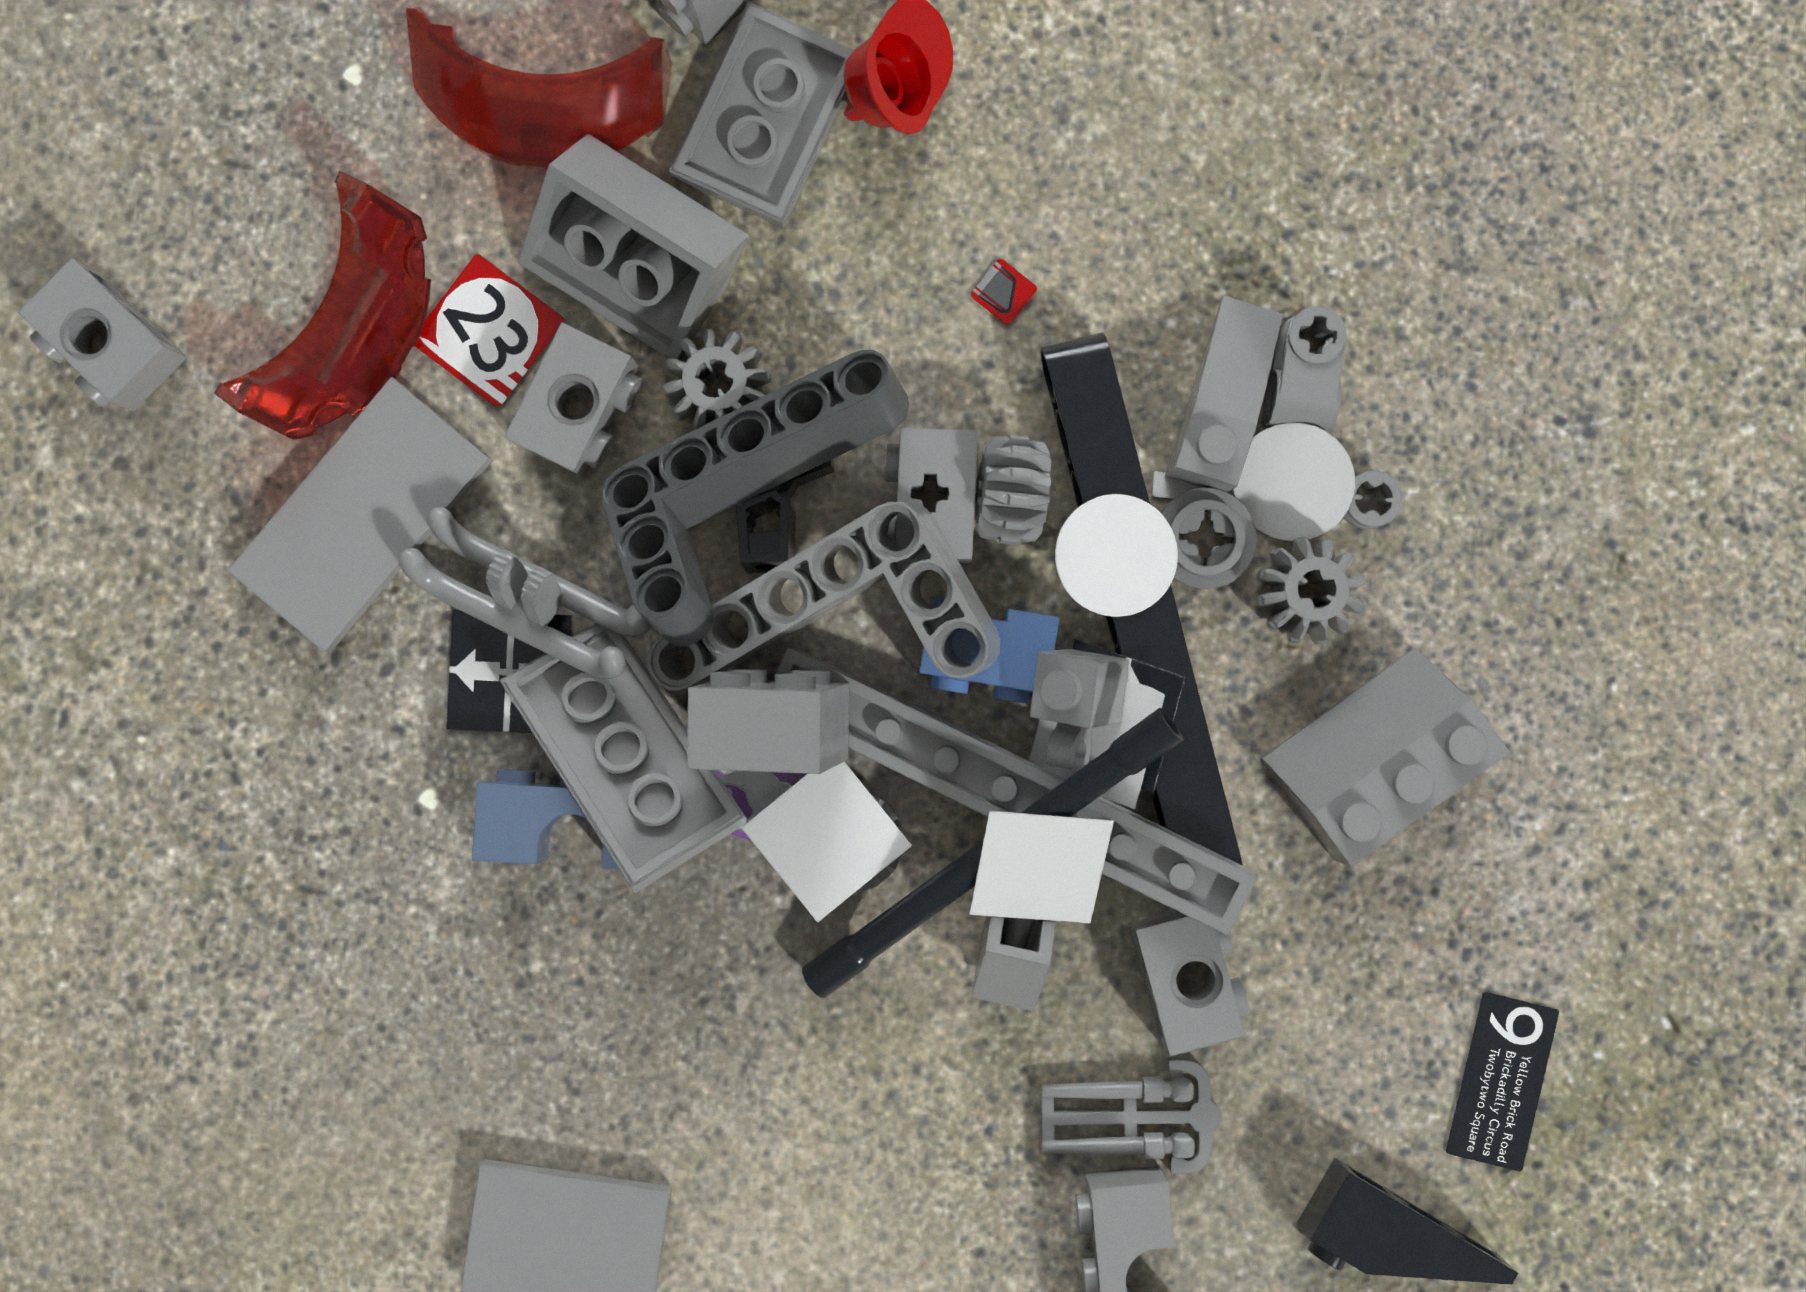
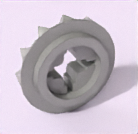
(1226, 518)

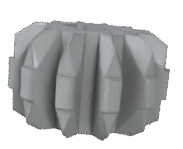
(709, 360)
(1012, 489)
(1321, 570)

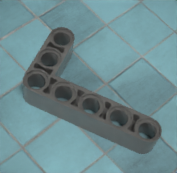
(727, 463)

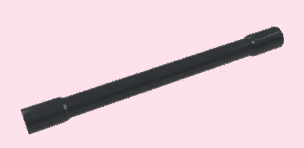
(1123, 758)

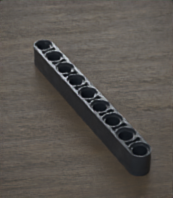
(1105, 462)

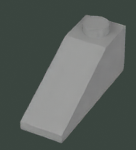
(1226, 397)

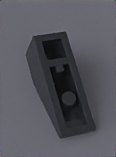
(1389, 1236)

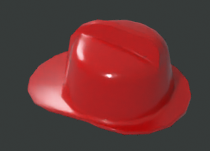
(900, 68)

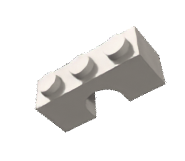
(1125, 1217)

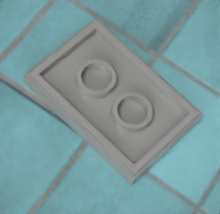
(764, 116)
(563, 1231)

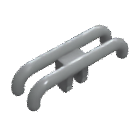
(522, 598)

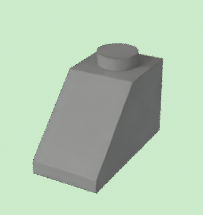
(1013, 961)

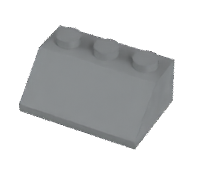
(630, 245)
(1384, 757)

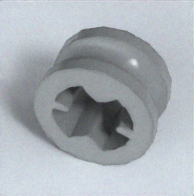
(1391, 502)

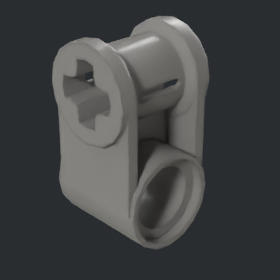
(1306, 383)

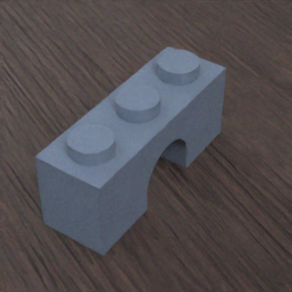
(518, 816)

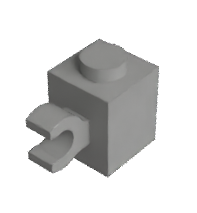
(1080, 694)

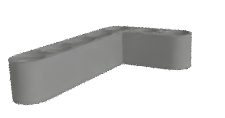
(825, 590)

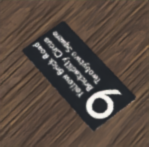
(1502, 1081)

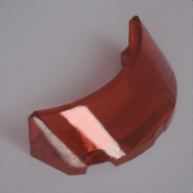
(533, 115)
(358, 331)

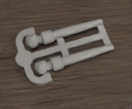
(1201, 1114)

